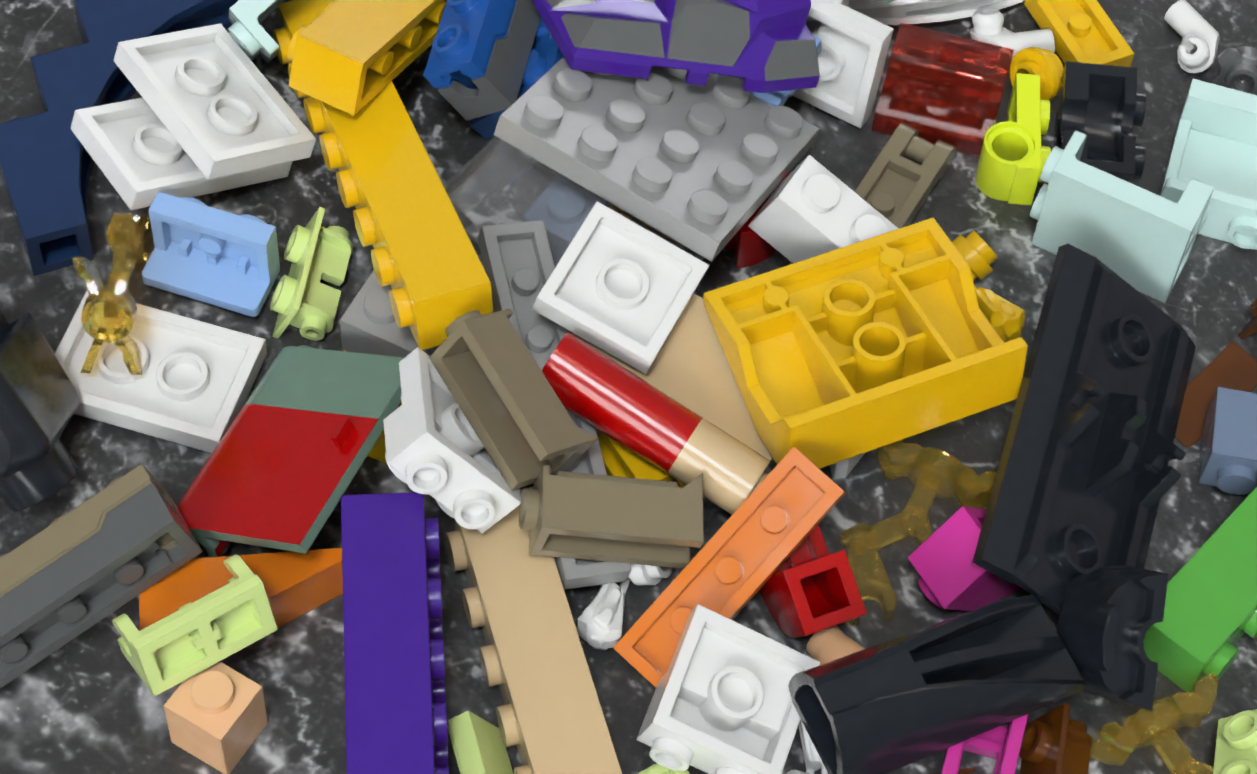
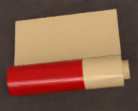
(677, 415)

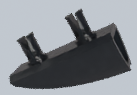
(934, 687)

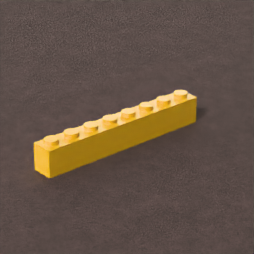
(397, 202)

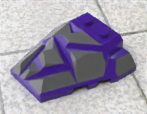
(740, 38)

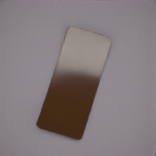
(1229, 370)

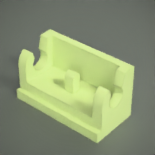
(199, 631)

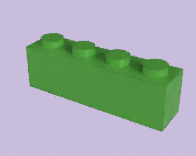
(1209, 603)

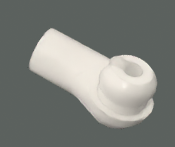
(989, 29)
(1199, 38)

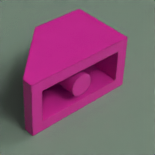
(947, 565)

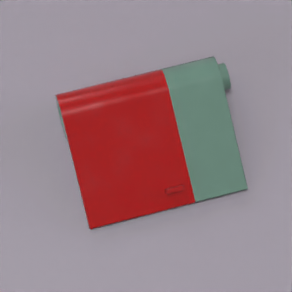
(291, 450)

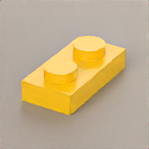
(1081, 31)

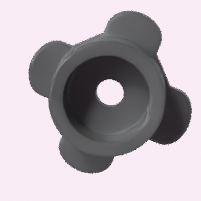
(1235, 63)

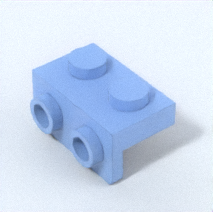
(211, 254)

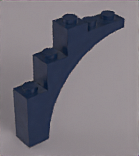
(41, 156)

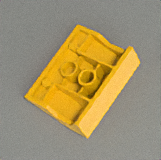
(863, 345)

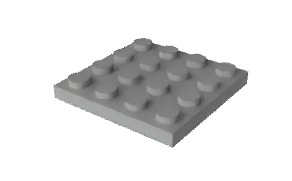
(661, 148)

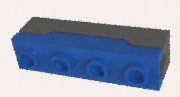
(482, 53)

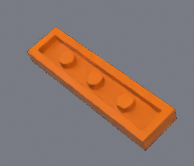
(734, 560)

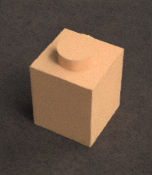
(216, 716)

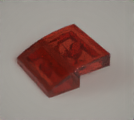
(942, 87)

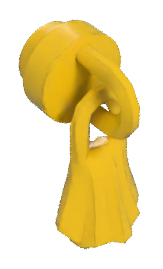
(1002, 315)

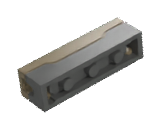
(88, 567)

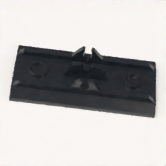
(1087, 434)

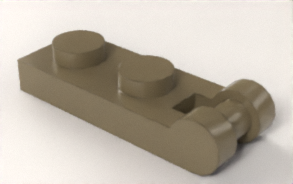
(899, 185)

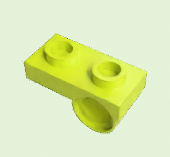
(1012, 149)

